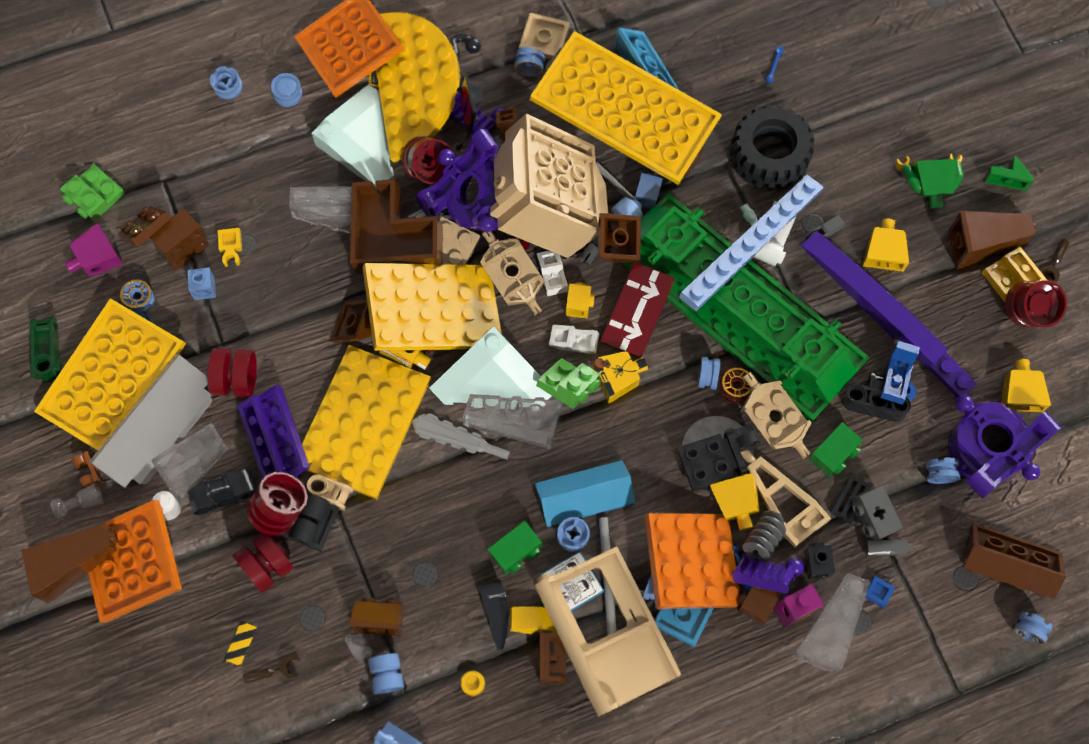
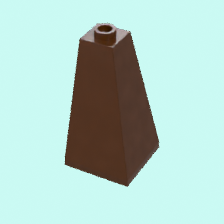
(987, 234)
(65, 560)

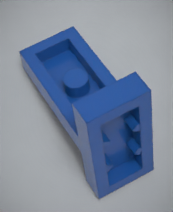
(898, 372)

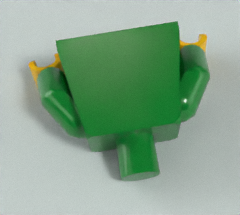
(933, 177)

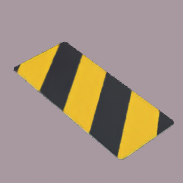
(240, 643)

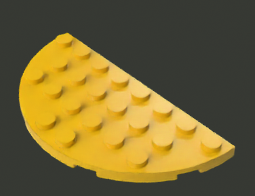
(418, 82)

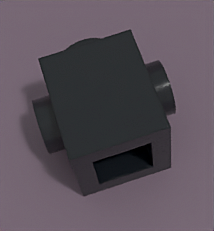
(819, 561)

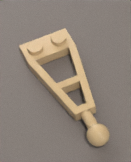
(804, 523)

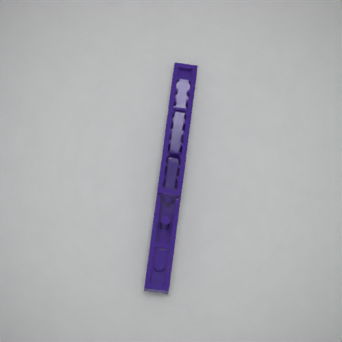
(889, 313)

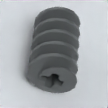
(765, 536)

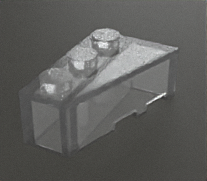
(322, 206)
(189, 460)

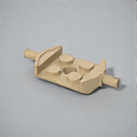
(517, 288)
(792, 424)

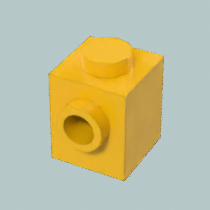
(579, 300)

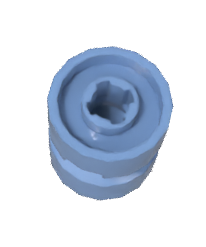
(386, 674)

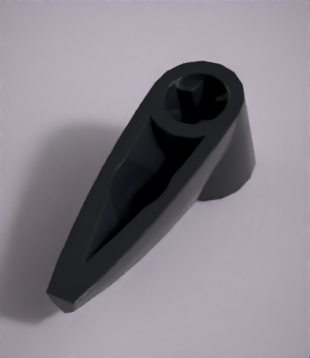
(495, 608)

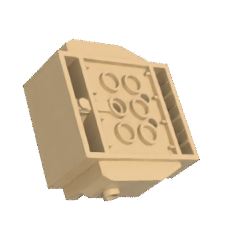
(548, 187)

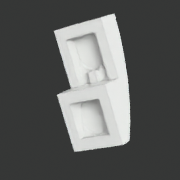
(552, 273)
(574, 340)

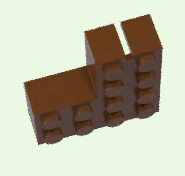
(382, 235)

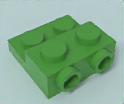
(91, 193)
(569, 382)

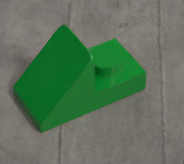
(1014, 177)

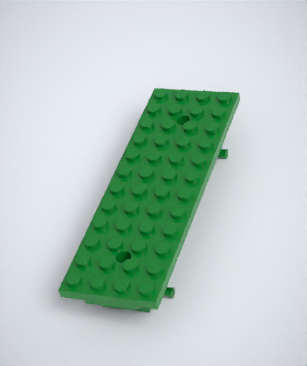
(751, 312)

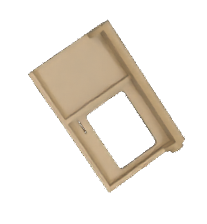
(624, 661)

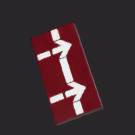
(637, 310)

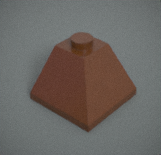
(352, 322)

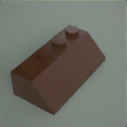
(1014, 561)

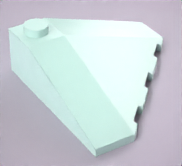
(358, 136)
(489, 369)

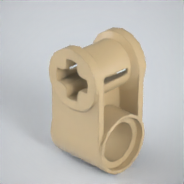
(333, 492)

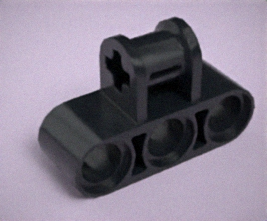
(871, 392)
(221, 491)

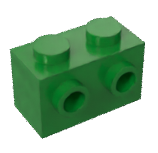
(835, 450)
(515, 548)

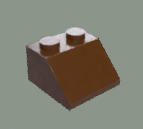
(619, 237)
(377, 618)

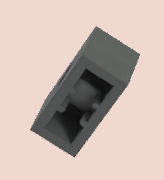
(876, 502)

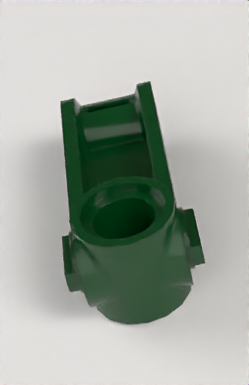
(44, 349)

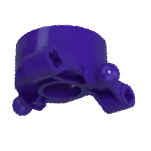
(452, 187)
(987, 468)

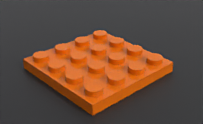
(348, 44)
(691, 561)
(140, 568)

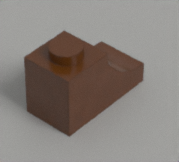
(758, 604)

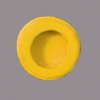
(472, 683)

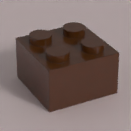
(179, 240)

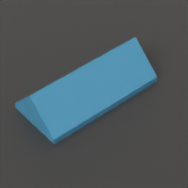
(638, 50)
(585, 493)

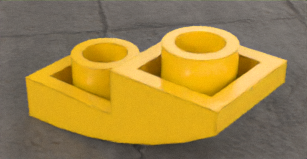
(530, 619)

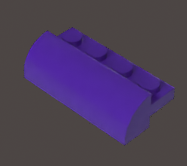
(273, 433)

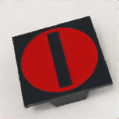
(469, 98)

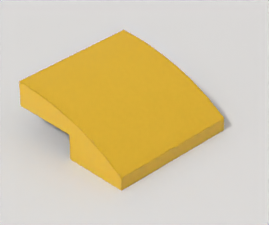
(1010, 270)

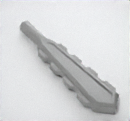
(444, 432)

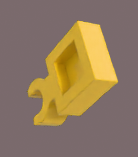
(230, 243)

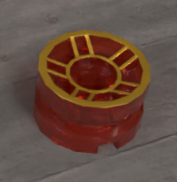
(732, 377)

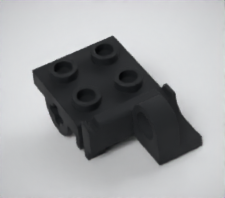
(716, 458)
(313, 523)

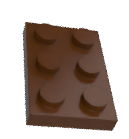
(143, 226)

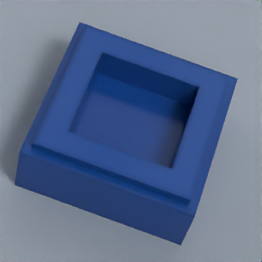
(879, 592)

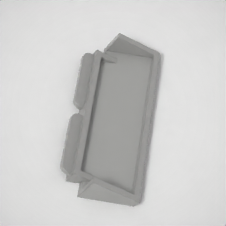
(154, 423)

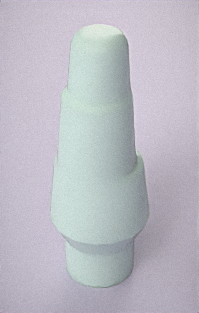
(749, 214)

